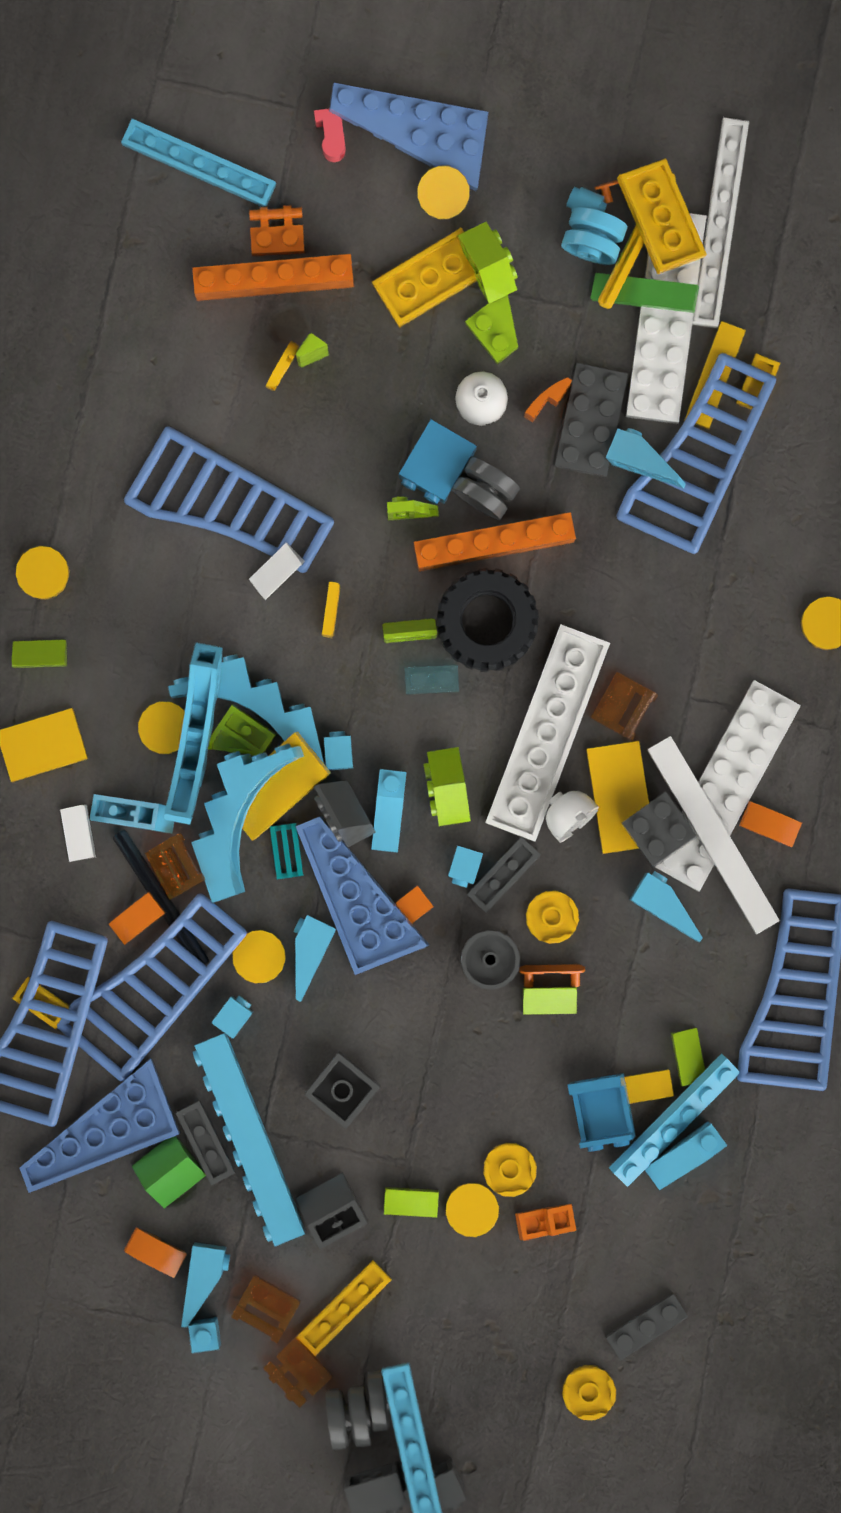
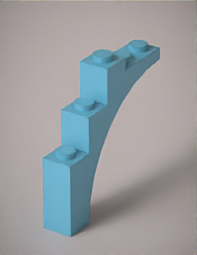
(263, 700)
(196, 733)
(219, 848)

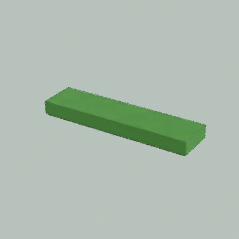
(651, 293)

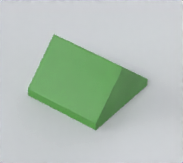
(168, 1171)

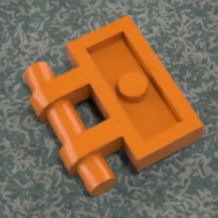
(276, 239)

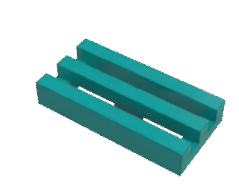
(283, 828)

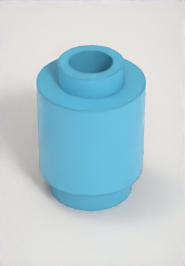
(587, 199)

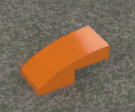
(552, 395)
(770, 824)
(414, 904)
(137, 918)
(545, 1222)
(155, 1252)

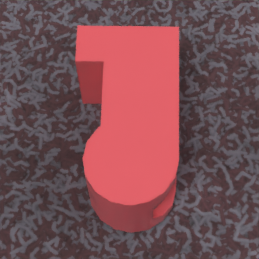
(333, 143)

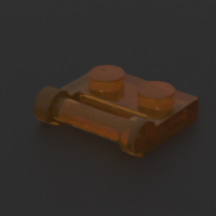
(616, 702)
(169, 869)
(271, 1302)

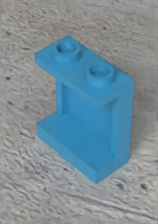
(436, 462)
(602, 1111)

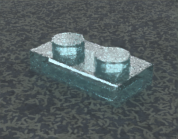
(431, 679)

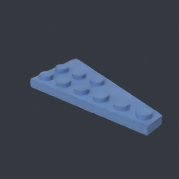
(419, 127)
(363, 913)
(118, 1125)

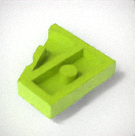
(495, 329)
(401, 509)
(241, 733)

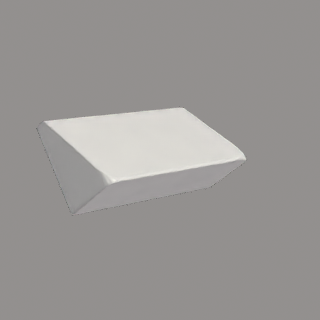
(276, 570)
(78, 833)

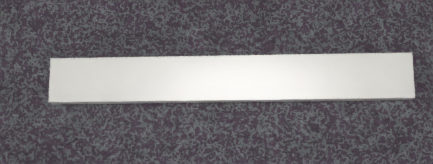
(720, 222)
(713, 835)

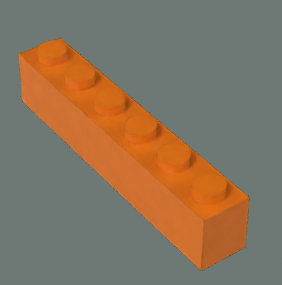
(273, 277)
(494, 542)

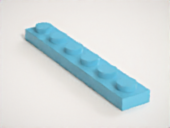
(198, 163)
(674, 1120)
(411, 1439)

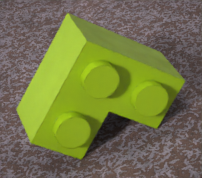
(489, 261)
(447, 786)

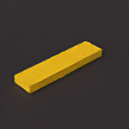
(726, 341)
(344, 1307)

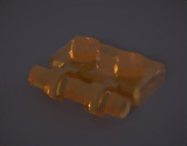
(303, 1366)

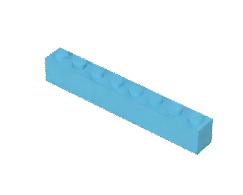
(250, 1139)

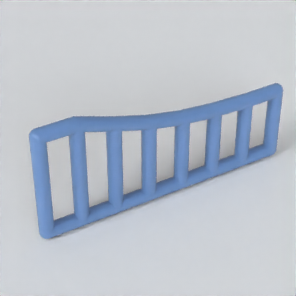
(688, 429)
(208, 522)
(148, 958)
(778, 972)
(78, 1017)

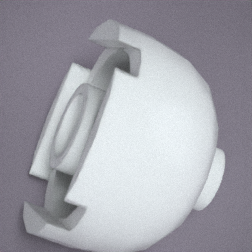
(481, 398)
(569, 813)

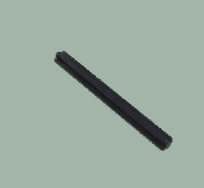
(153, 886)

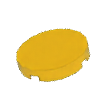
(443, 192)
(282, 366)
(42, 572)
(823, 623)
(161, 727)
(552, 917)
(259, 957)
(509, 1169)
(472, 1209)
(589, 1392)

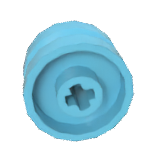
(594, 236)

